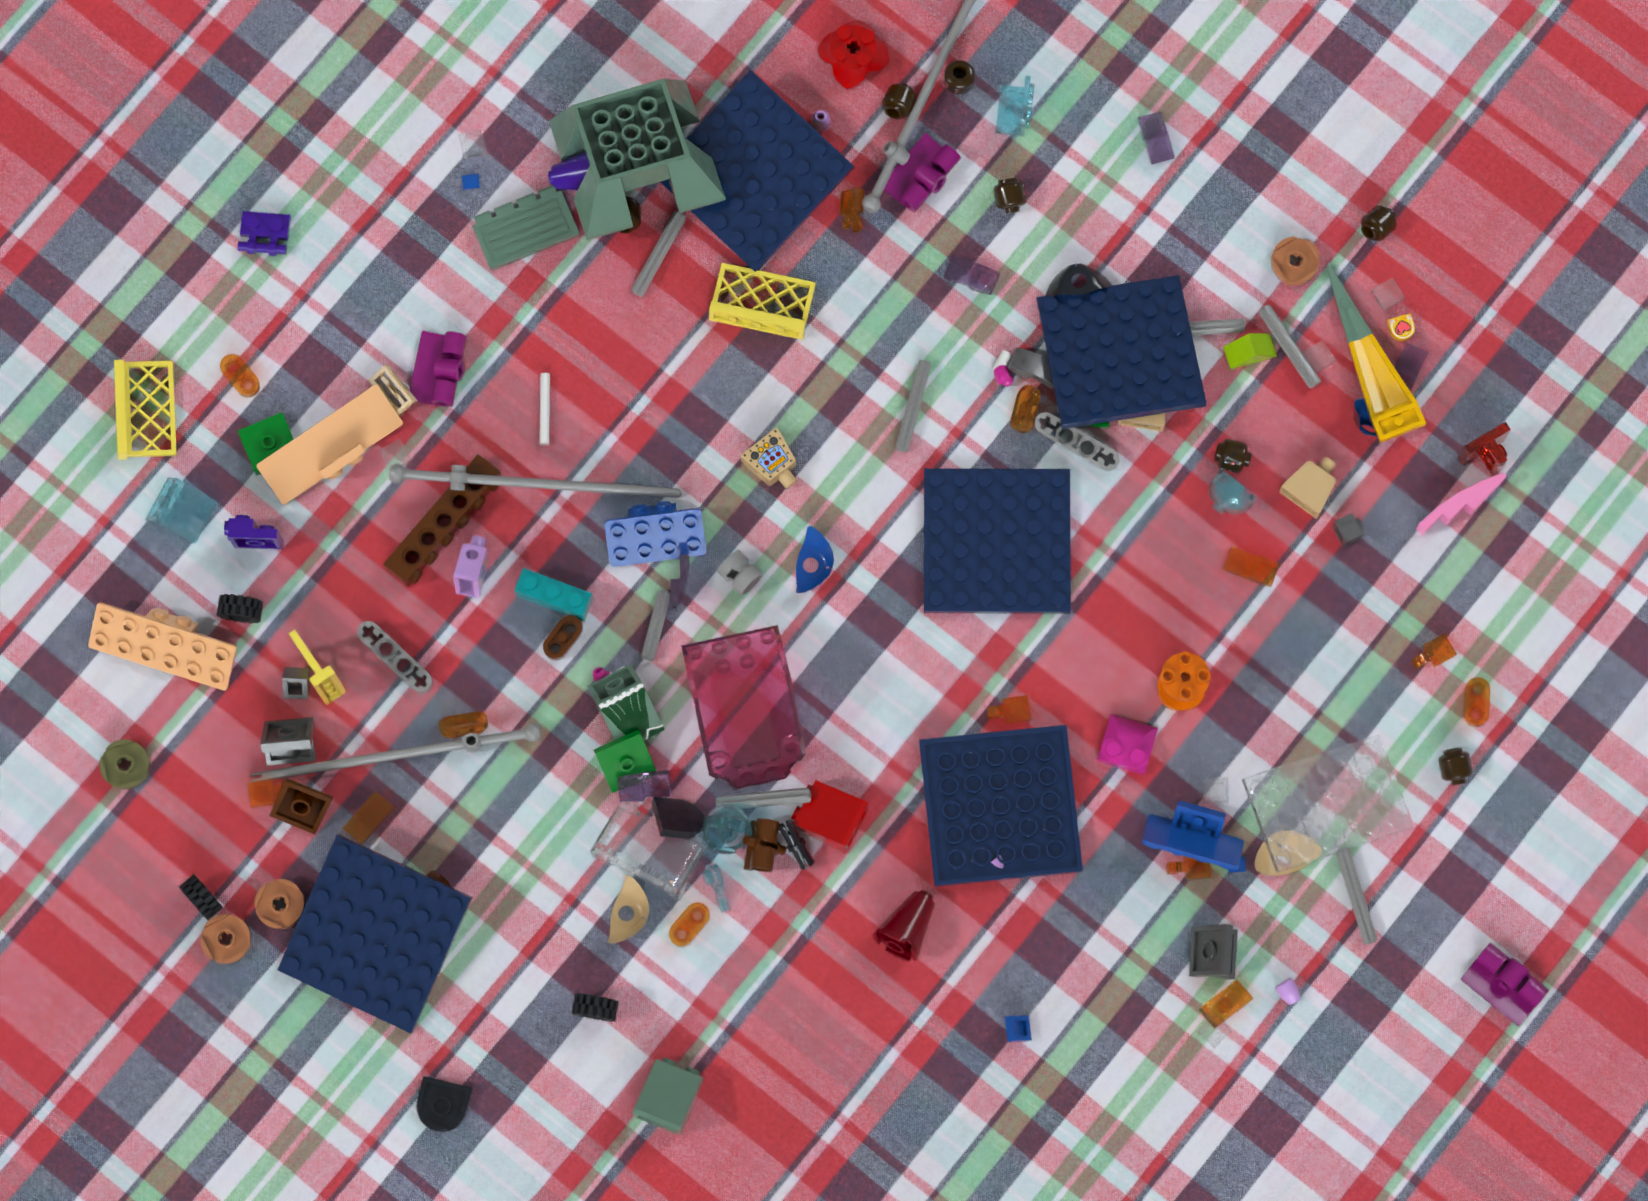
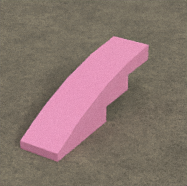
(1467, 499)

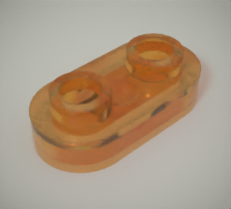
(240, 376)
(1025, 409)
(1477, 703)
(462, 724)
(689, 924)

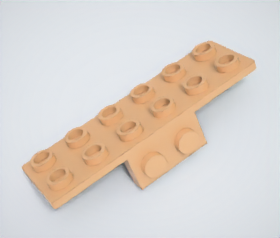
(330, 445)
(163, 644)

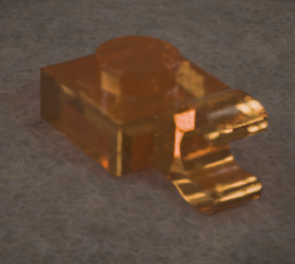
(850, 208)
(1436, 651)
(1014, 710)
(1191, 867)

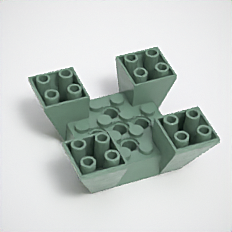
(633, 143)

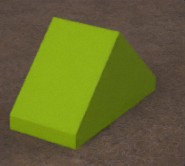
(1249, 350)

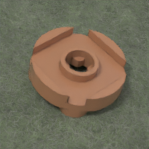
(1292, 274)
(275, 891)
(212, 935)

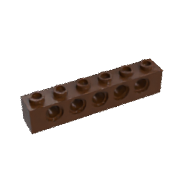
(428, 525)

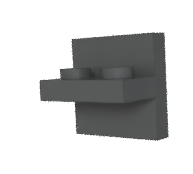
(288, 741)
(1213, 951)

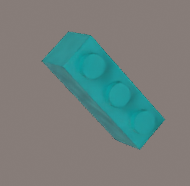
(553, 594)

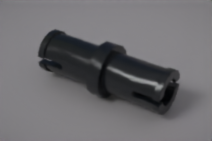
(796, 844)

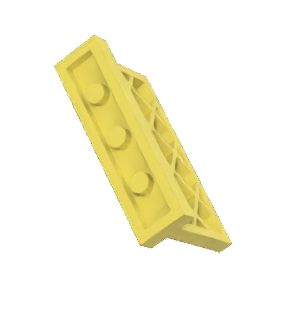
(757, 319)
(124, 414)
(324, 680)

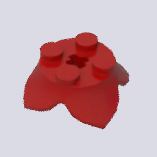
(852, 68)

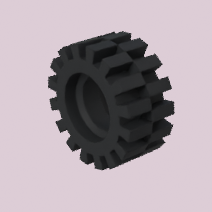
(239, 608)
(200, 897)
(595, 1007)

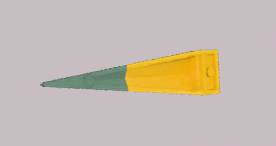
(1386, 396)

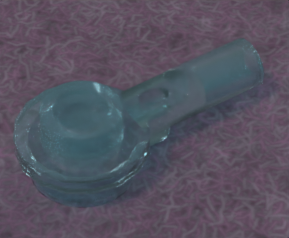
(713, 877)

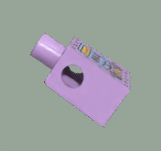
(471, 567)

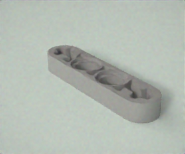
(1075, 443)
(396, 655)

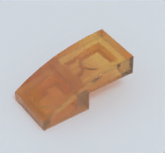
(1250, 567)

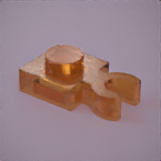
(262, 793)

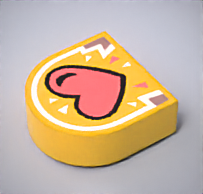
(1401, 327)

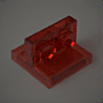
(1488, 449)

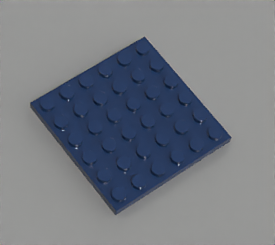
(769, 169)
(1121, 352)
(997, 541)
(1000, 798)
(374, 933)

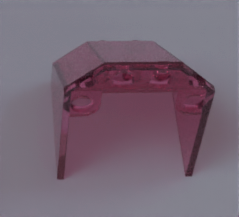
(745, 706)

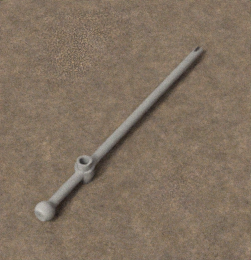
(896, 151)
(459, 477)
(531, 732)

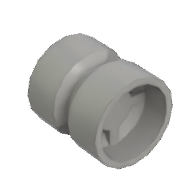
(738, 571)

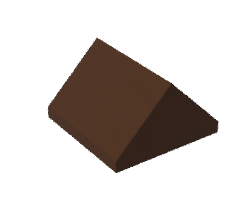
(300, 806)

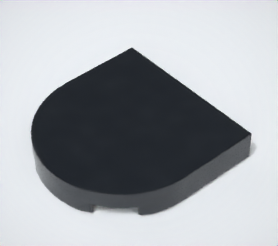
(677, 818)
(442, 1104)

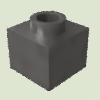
(1348, 529)
(296, 683)

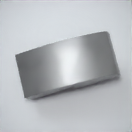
(1031, 365)

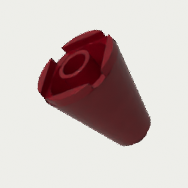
(906, 926)

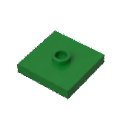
(265, 438)
(624, 757)

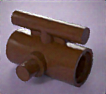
(762, 845)

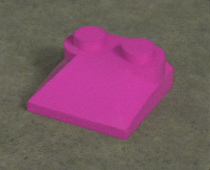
(1127, 744)

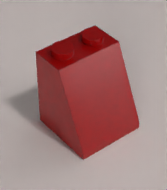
(830, 816)

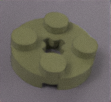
(137, 771)

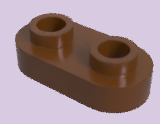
(561, 637)

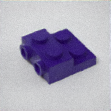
(245, 534)

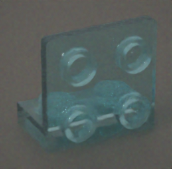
(1015, 108)
(181, 509)

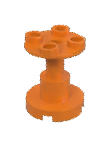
(1183, 681)

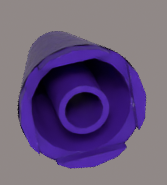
(569, 173)

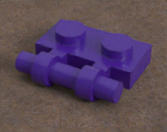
(264, 226)

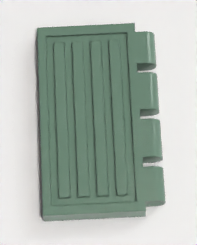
(526, 228)

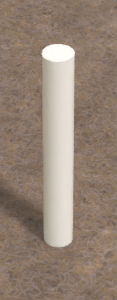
(544, 408)

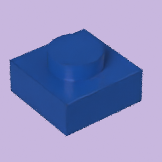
(1018, 1028)

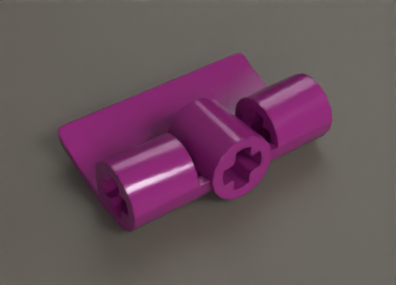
(922, 173)
(438, 368)
(1504, 984)

